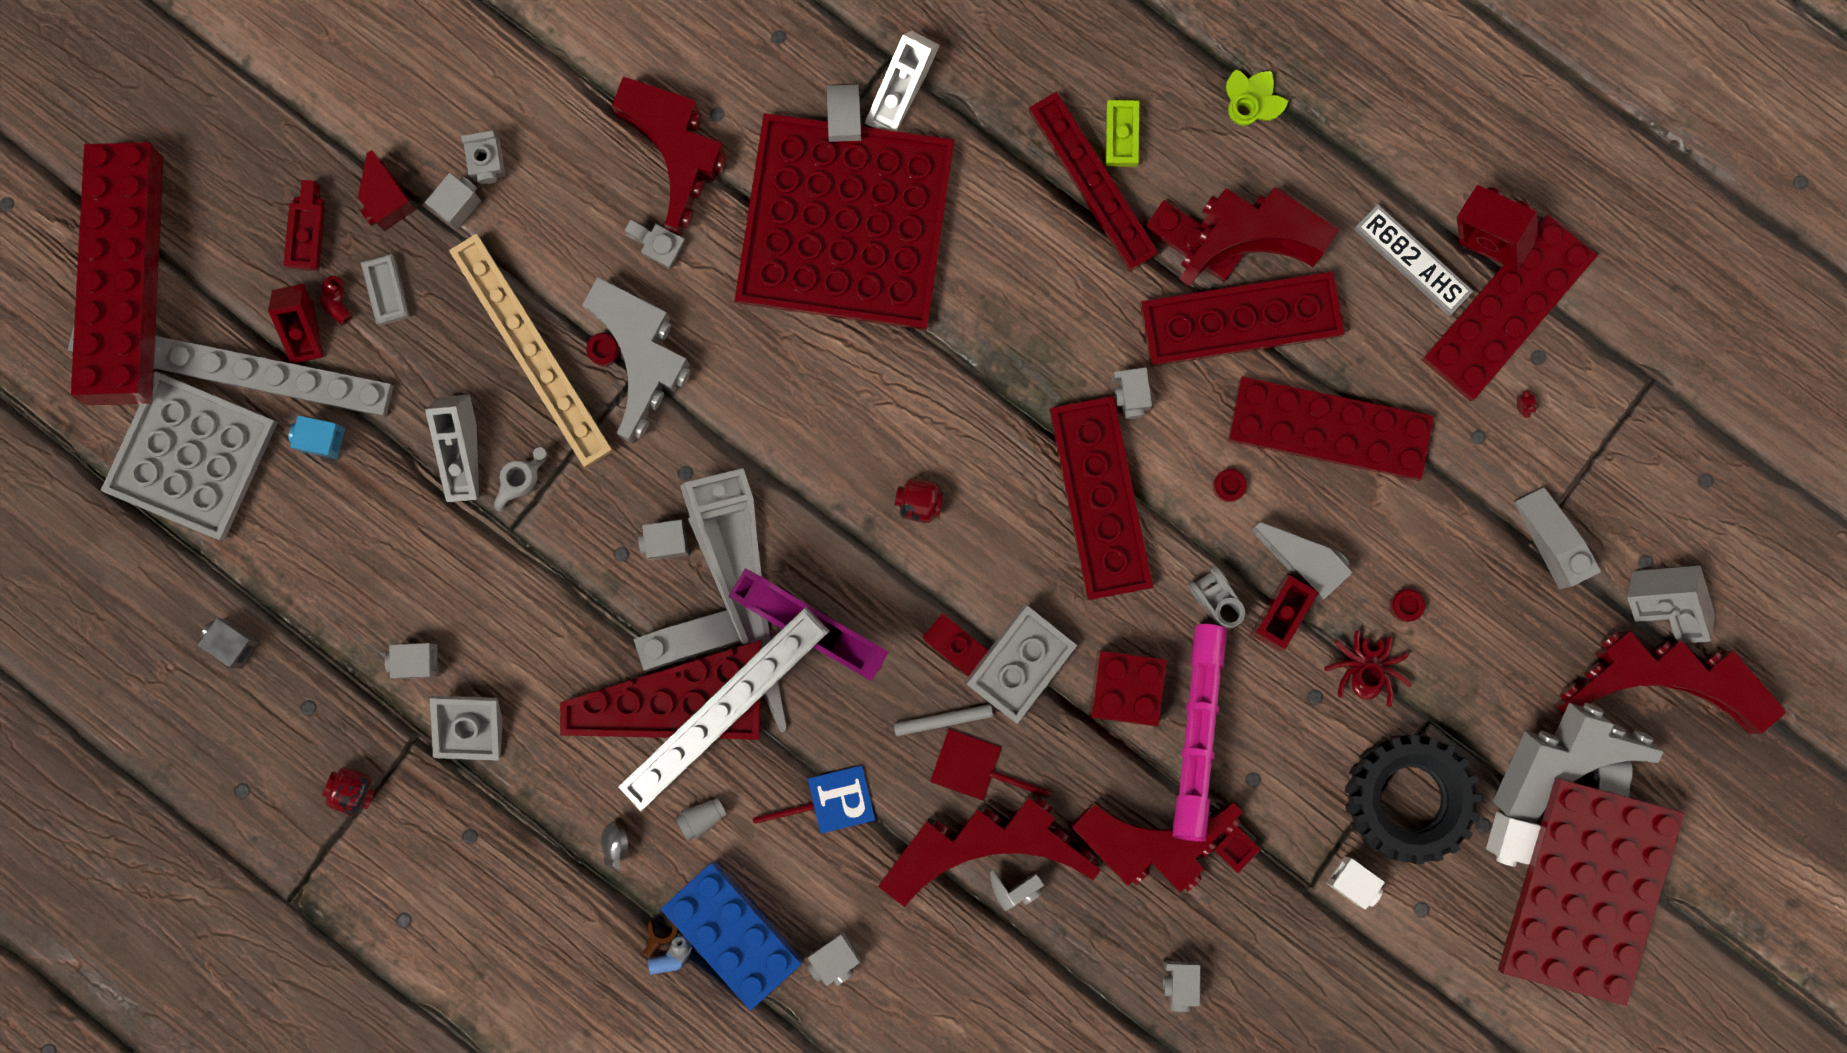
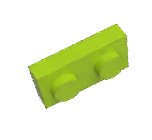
(1122, 133)

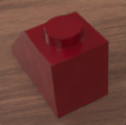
(382, 195)
(296, 323)

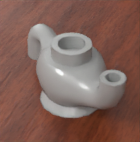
(518, 478)

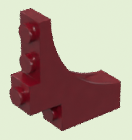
(669, 124)
(1269, 226)
(1132, 849)

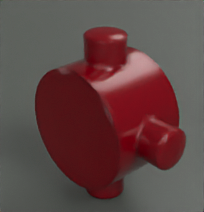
(1526, 404)

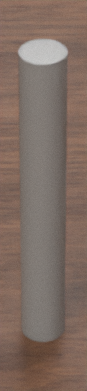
(943, 720)

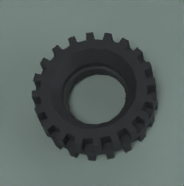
(1456, 804)

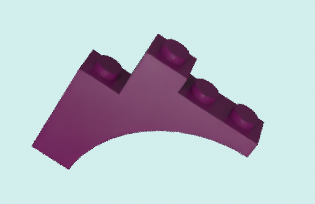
(781, 608)

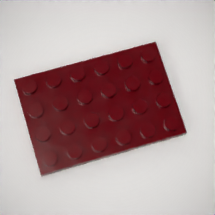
(1590, 891)

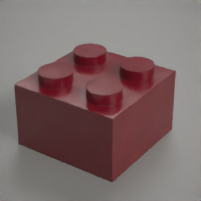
(1497, 226)
(1127, 688)

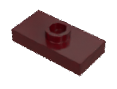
(955, 644)

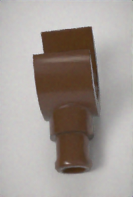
(655, 940)

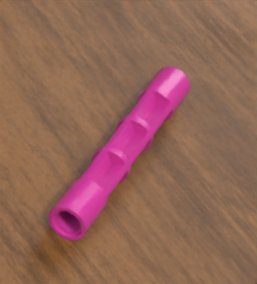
(1193, 802)

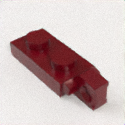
(305, 229)

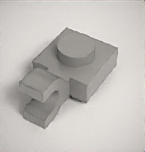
(659, 244)

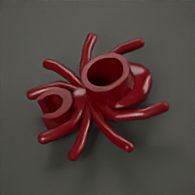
(1369, 668)

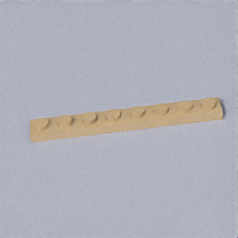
(531, 351)

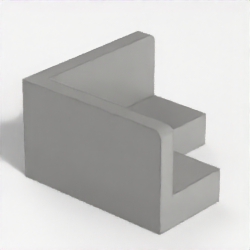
(1677, 596)

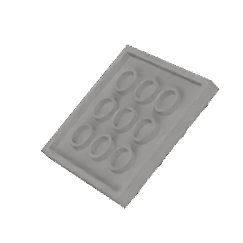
(189, 457)

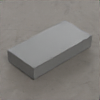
(385, 290)

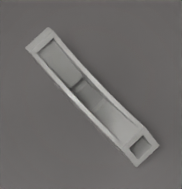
(648, 365)
(1579, 746)

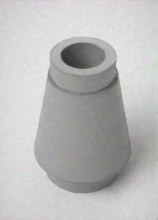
(700, 818)

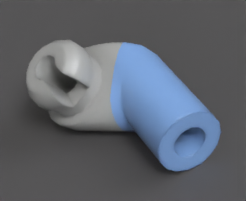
(674, 958)

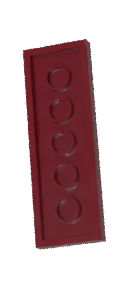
(1508, 310)
(1242, 319)
(1330, 428)
(1100, 498)

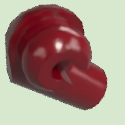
(332, 298)

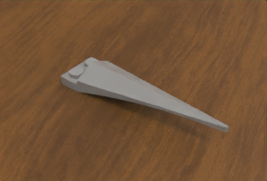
(727, 534)

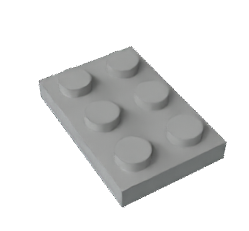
(1020, 664)

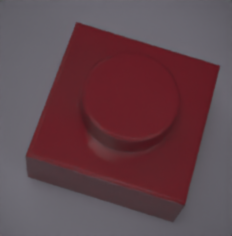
(1236, 849)

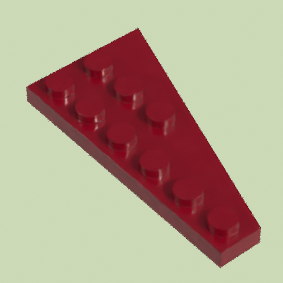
(661, 700)

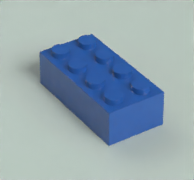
(732, 935)

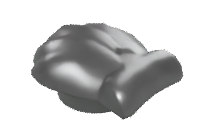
(614, 845)

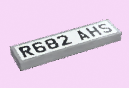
(1413, 260)

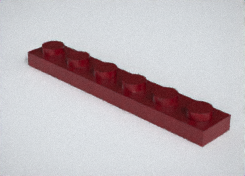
(1093, 181)

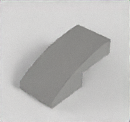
(843, 113)

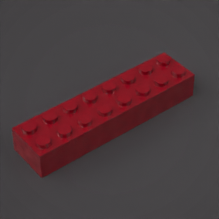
(117, 274)

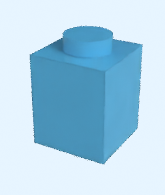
(316, 437)

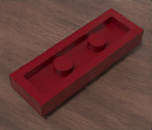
(1182, 235)

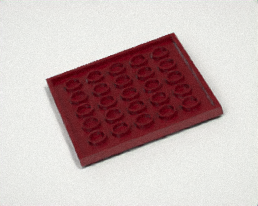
(844, 223)

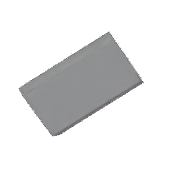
(466, 727)

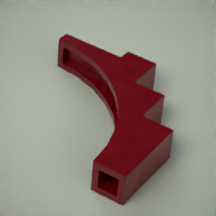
(1721, 680)
(1025, 833)

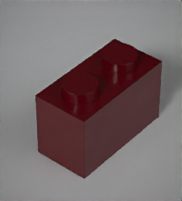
(1284, 613)

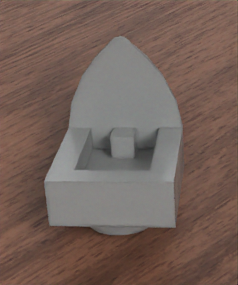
(1024, 891)

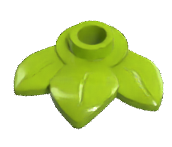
(1255, 95)

